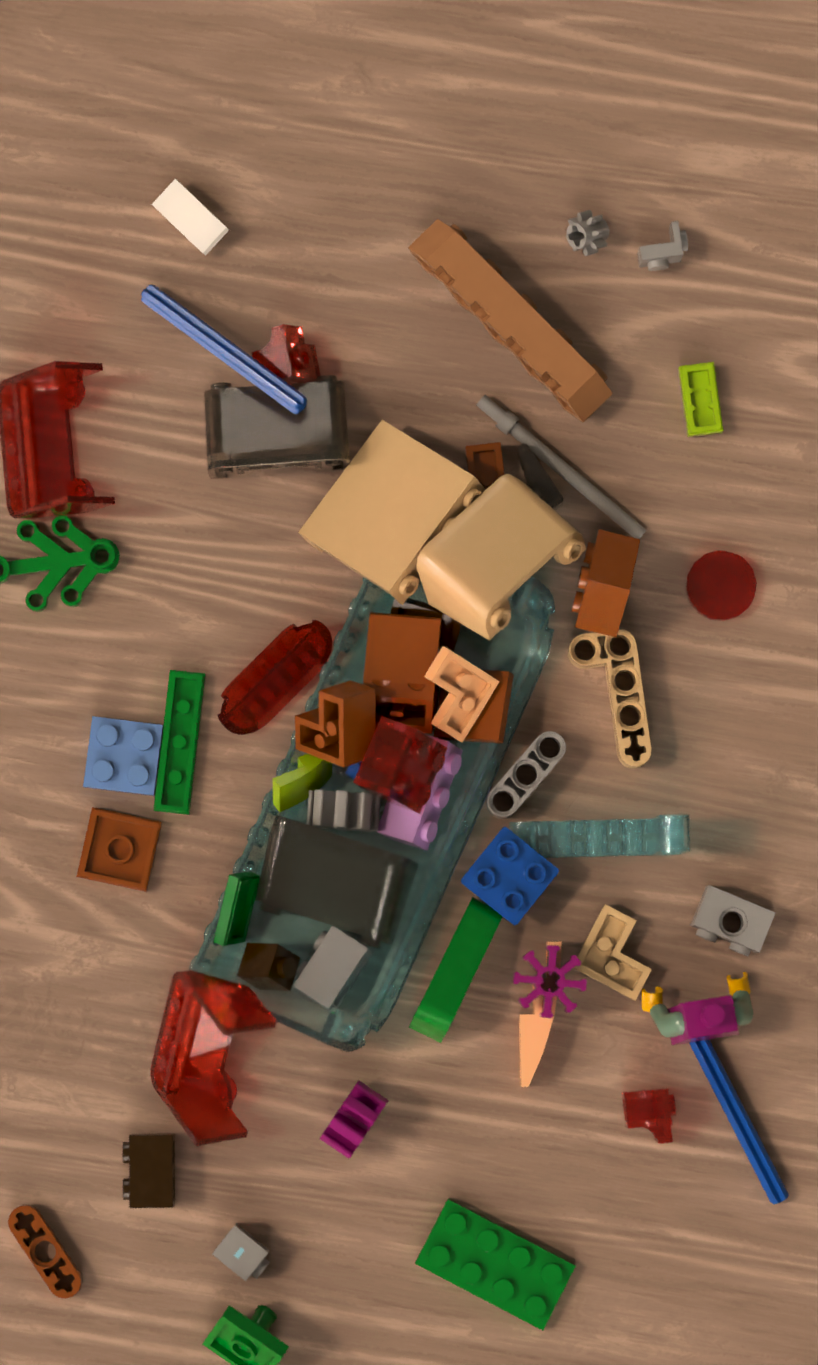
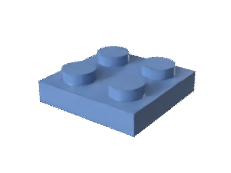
(123, 756)

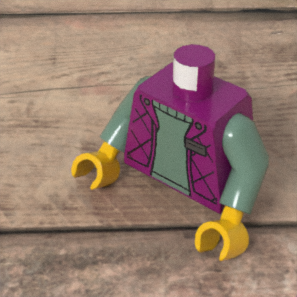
(702, 1018)

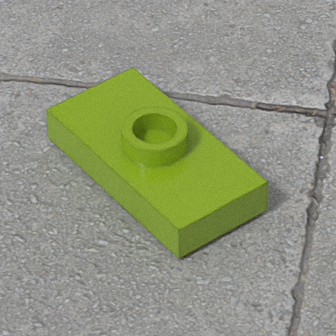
(700, 399)

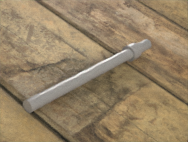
(508, 423)

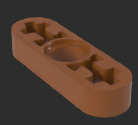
(53, 1278)

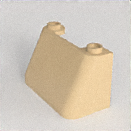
(492, 553)

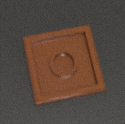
(492, 720)
(119, 849)

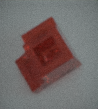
(289, 355)
(650, 1110)

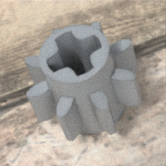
(587, 232)

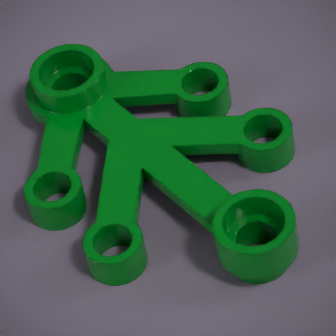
(59, 562)

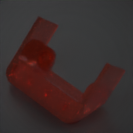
(39, 442)
(194, 1048)

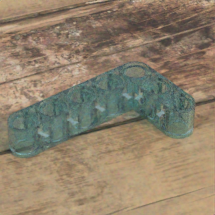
(607, 838)

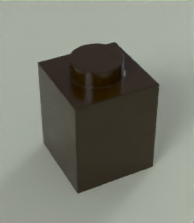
(268, 966)

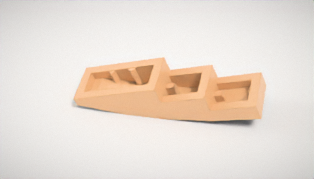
(534, 1029)

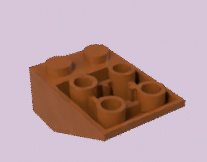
(395, 666)

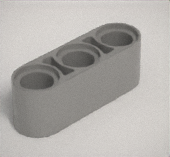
(533, 758)

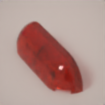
(275, 677)

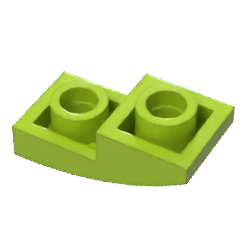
(294, 786)

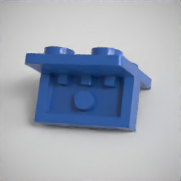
(509, 876)

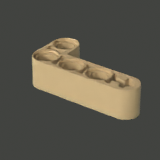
(619, 699)

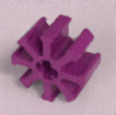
(537, 980)
(354, 1119)

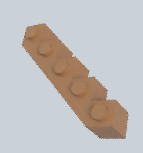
(511, 319)

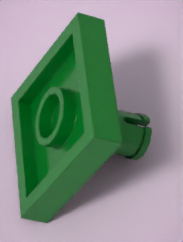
(245, 1339)

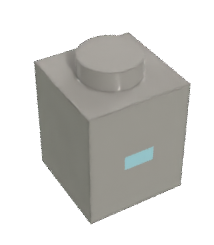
(242, 1253)

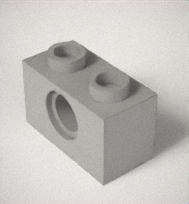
(753, 918)

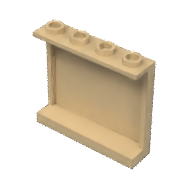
(389, 508)

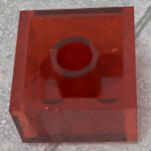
(400, 765)

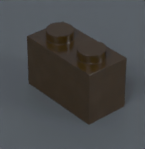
(150, 1170)

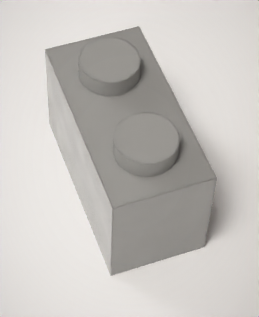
(332, 968)

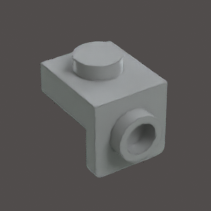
(659, 256)

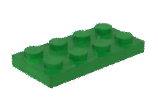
(495, 1264)

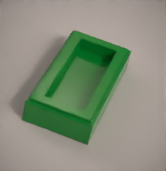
(236, 908)

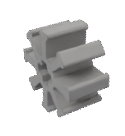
(343, 810)

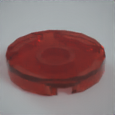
(721, 585)

